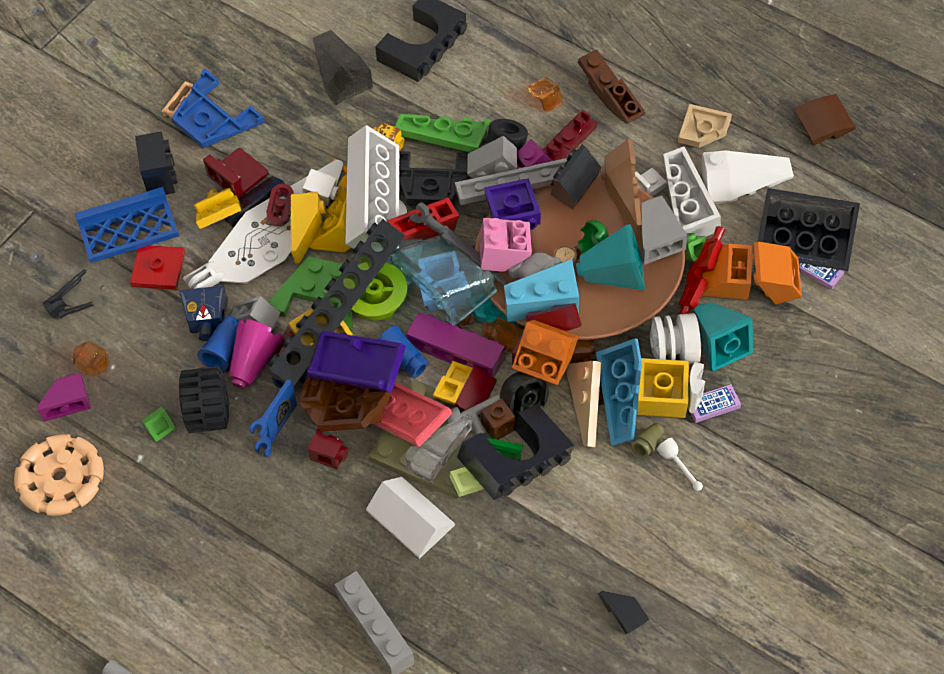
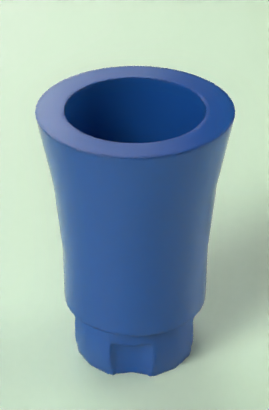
(220, 345)
(412, 362)

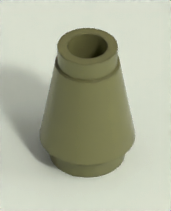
(647, 441)

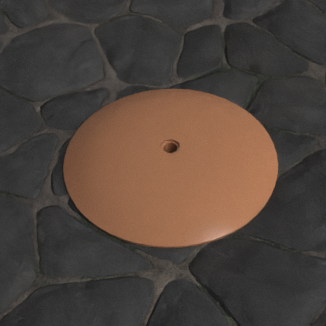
(602, 308)

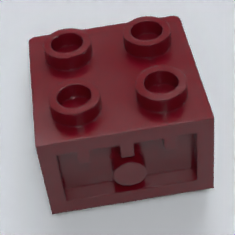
(236, 171)

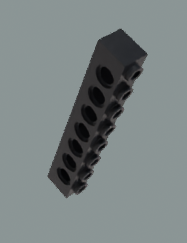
(389, 239)

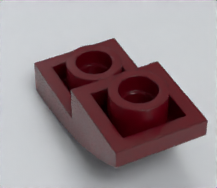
(559, 316)

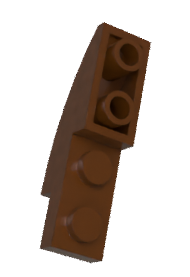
(609, 89)

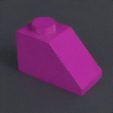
(64, 398)

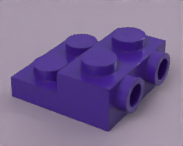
(513, 202)

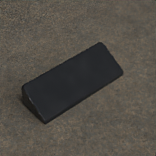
(253, 198)

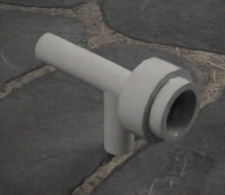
(474, 412)

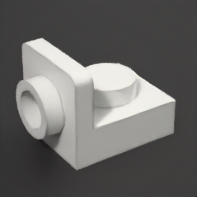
(650, 182)

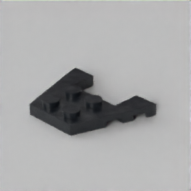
(430, 184)

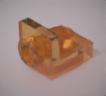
(547, 92)
(502, 332)

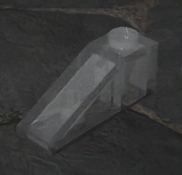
(437, 450)

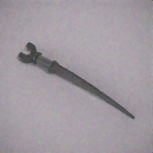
(451, 237)

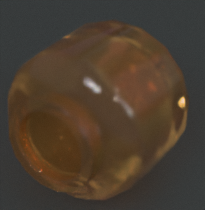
(90, 358)

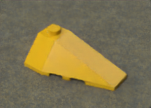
(332, 233)

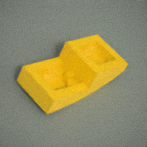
(452, 383)

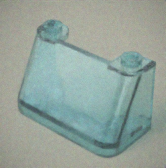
(445, 276)

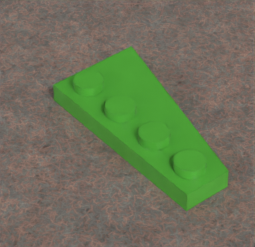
(444, 132)

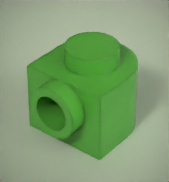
(693, 247)

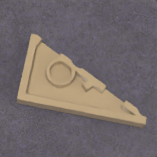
(584, 387)

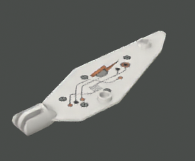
(252, 245)

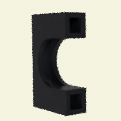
(417, 59)
(503, 475)

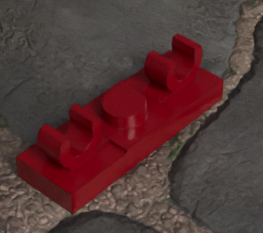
(570, 136)

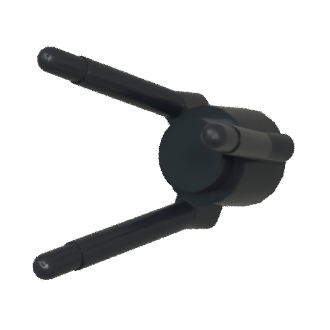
(55, 304)

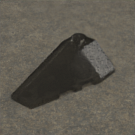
(341, 68)

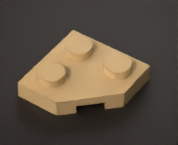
(703, 126)

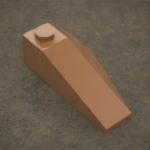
(622, 183)

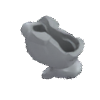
(532, 265)

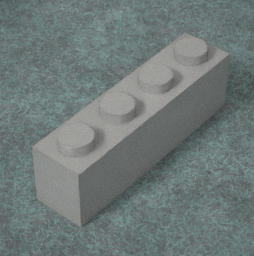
(374, 624)

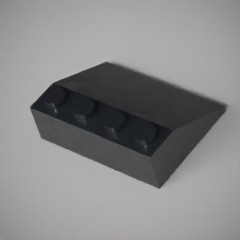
(810, 226)

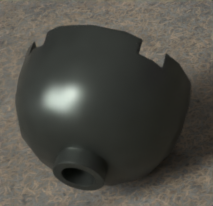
(523, 391)

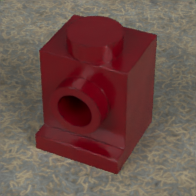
(327, 450)

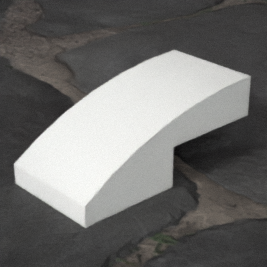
(695, 387)

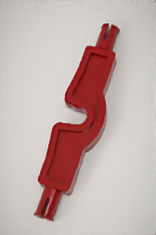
(705, 263)

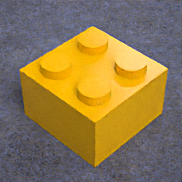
(663, 388)

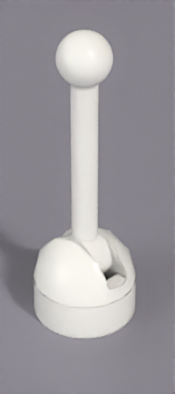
(669, 450)

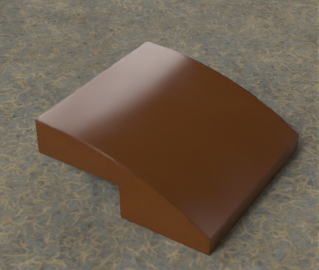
(824, 118)

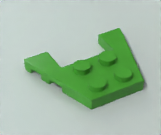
(308, 284)

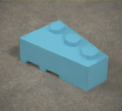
(541, 291)

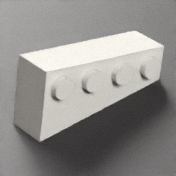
(689, 195)

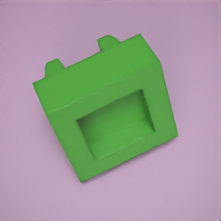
(158, 424)

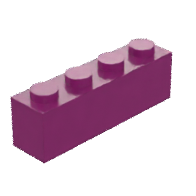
(455, 344)

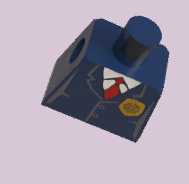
(204, 309)

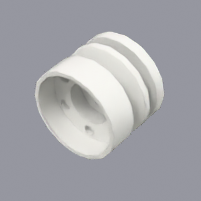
(680, 339)

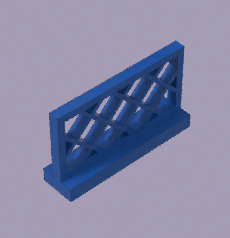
(123, 211)

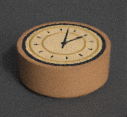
(566, 253)

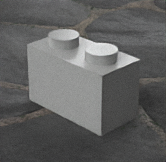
(492, 158)

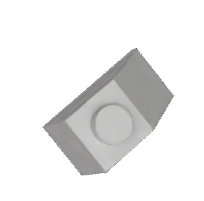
(256, 310)

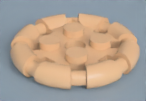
(48, 466)

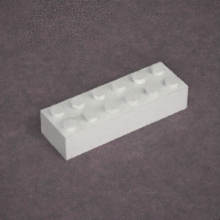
(370, 184)

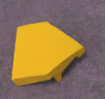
(216, 207)

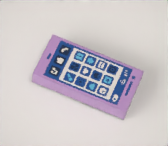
(826, 276)
(716, 403)

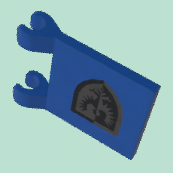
(274, 417)

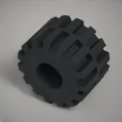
(203, 399)

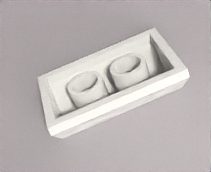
(408, 515)

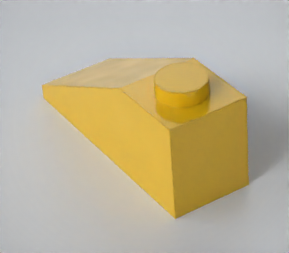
(305, 222)

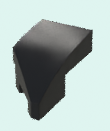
(625, 609)

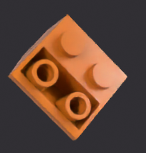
(777, 272)
(731, 273)
(544, 351)

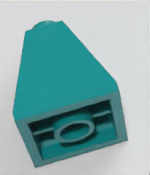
(614, 261)
(724, 334)

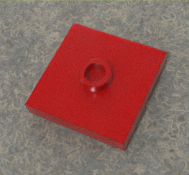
(158, 267)

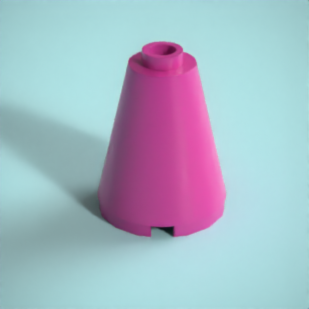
(252, 351)

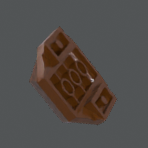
(342, 405)

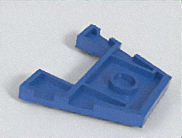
(205, 120)

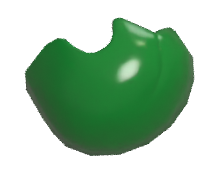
(594, 233)

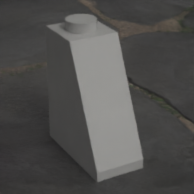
(660, 231)

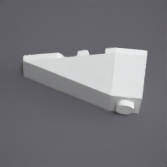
(739, 173)

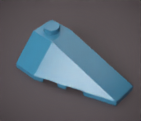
(620, 388)

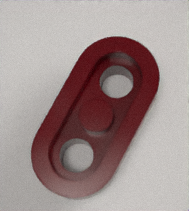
(278, 206)

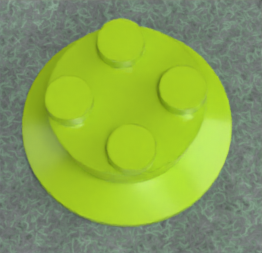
(382, 295)

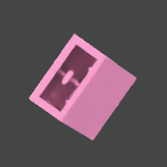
(503, 243)

